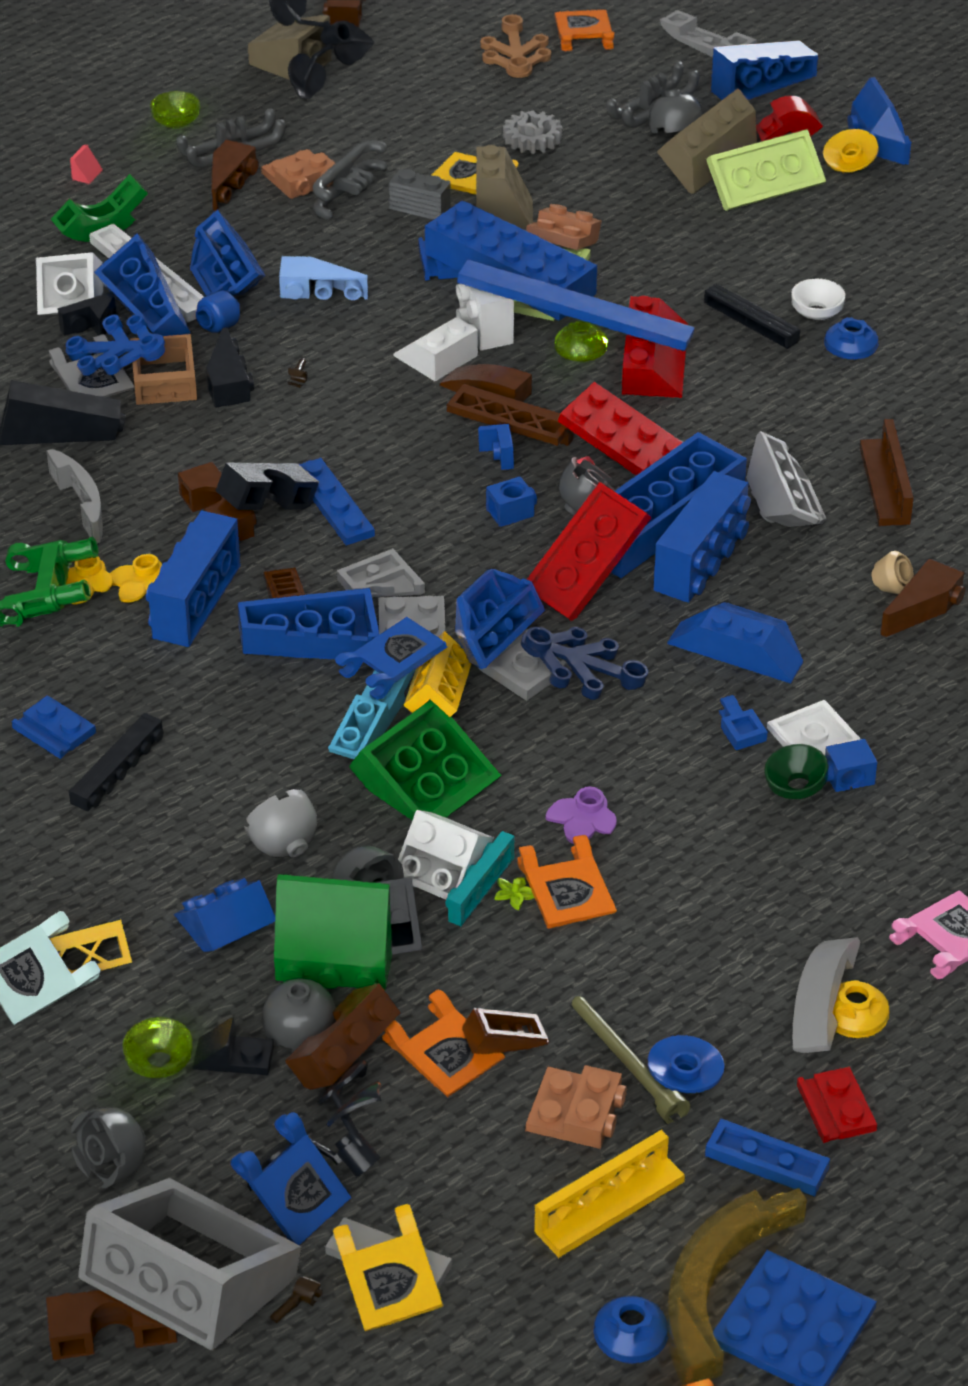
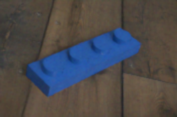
(338, 505)

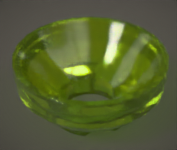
(175, 103)
(581, 346)
(156, 1036)

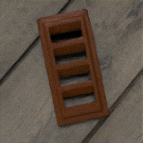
(283, 583)
(490, 1031)

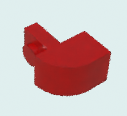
(790, 115)

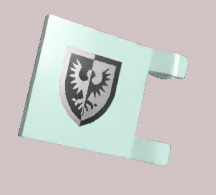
(35, 973)

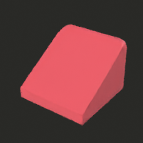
(84, 165)

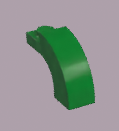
(80, 220)

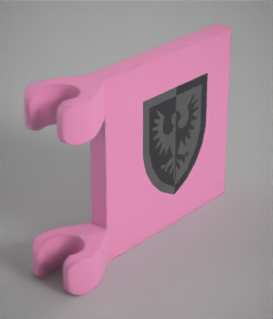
(943, 927)

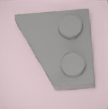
(384, 575)

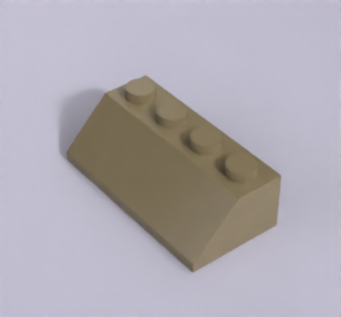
(720, 129)

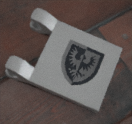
(95, 384)

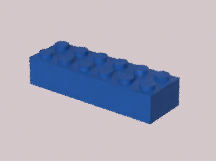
(481, 237)
(669, 486)

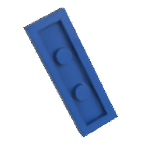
(767, 1157)

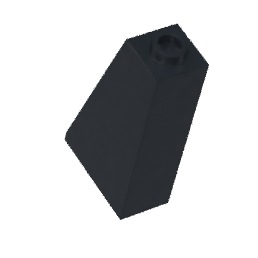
(57, 416)

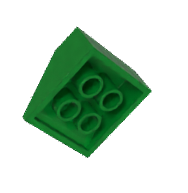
(424, 764)
(332, 931)

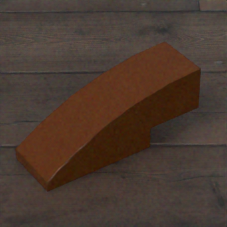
(491, 378)

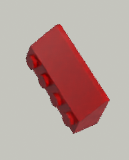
(650, 366)

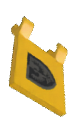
(461, 172)
(391, 1277)

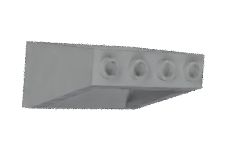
(172, 1284)

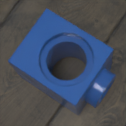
(510, 501)
(850, 765)

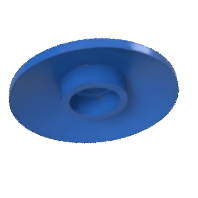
(685, 1064)

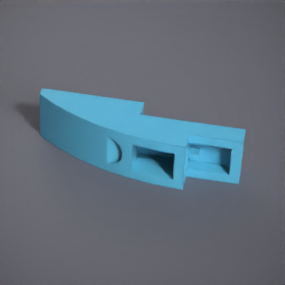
(368, 719)

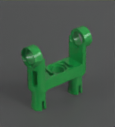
(51, 591)

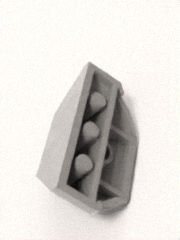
(781, 485)

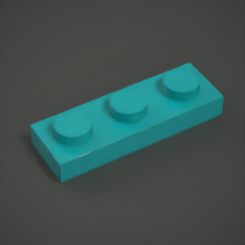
(480, 878)

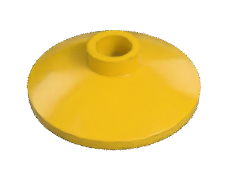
(850, 150)

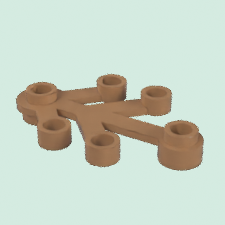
(517, 65)

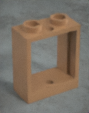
(167, 385)

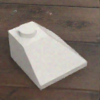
(66, 281)

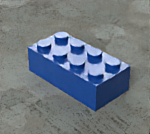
(701, 537)
(193, 578)

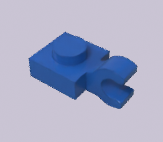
(741, 726)

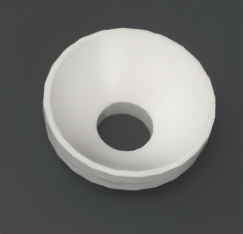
(818, 293)

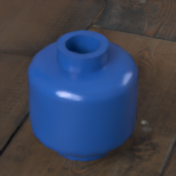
(218, 311)

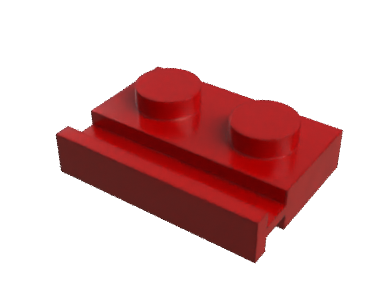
(837, 1104)

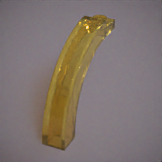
(710, 1248)

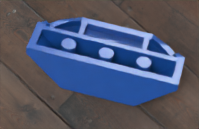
(877, 115)
(223, 259)
(494, 615)
(742, 640)

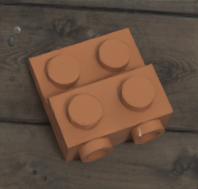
(297, 172)
(566, 228)
(577, 1105)

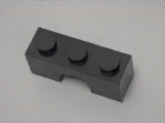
(251, 483)

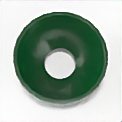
(793, 763)

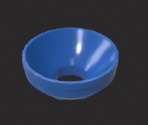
(851, 344)
(631, 1342)

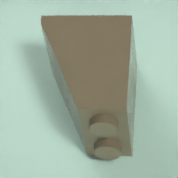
(280, 43)
(501, 187)

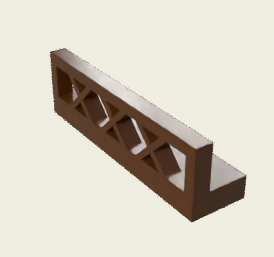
(521, 416)
(888, 477)

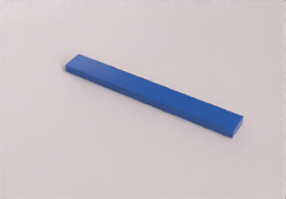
(576, 305)

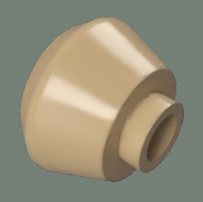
(892, 572)

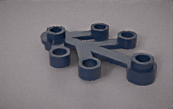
(547, 646)

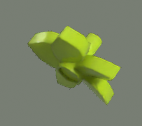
(515, 891)

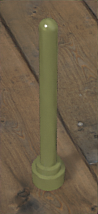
(666, 1100)

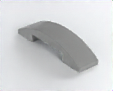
(684, 29)
(70, 473)
(817, 992)

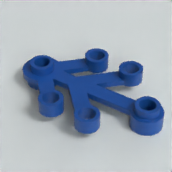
(149, 346)

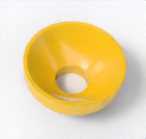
(864, 1018)

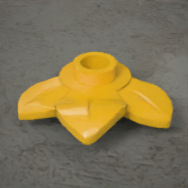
(94, 572)
(136, 577)

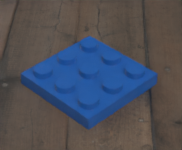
(793, 1322)

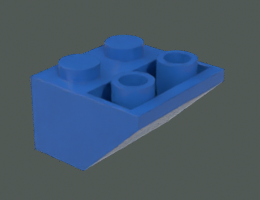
(228, 915)

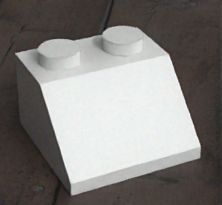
(442, 349)

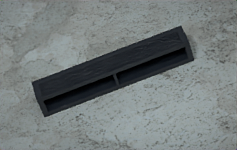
(752, 316)
(116, 762)

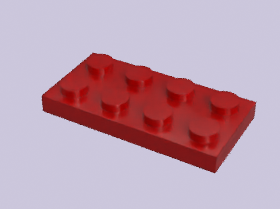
(617, 429)
(587, 551)

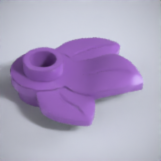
(583, 814)

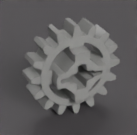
(532, 132)

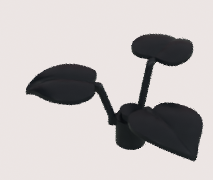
(343, 37)
(352, 1147)

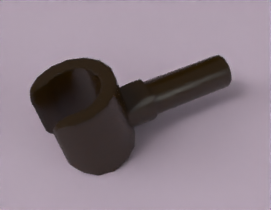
(298, 374)
(303, 1290)

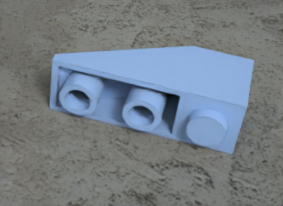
(299, 271)

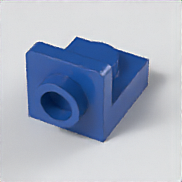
(499, 440)

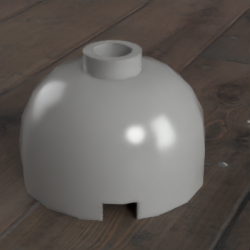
(283, 825)

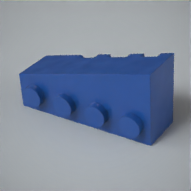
(760, 67)
(142, 288)
(308, 624)

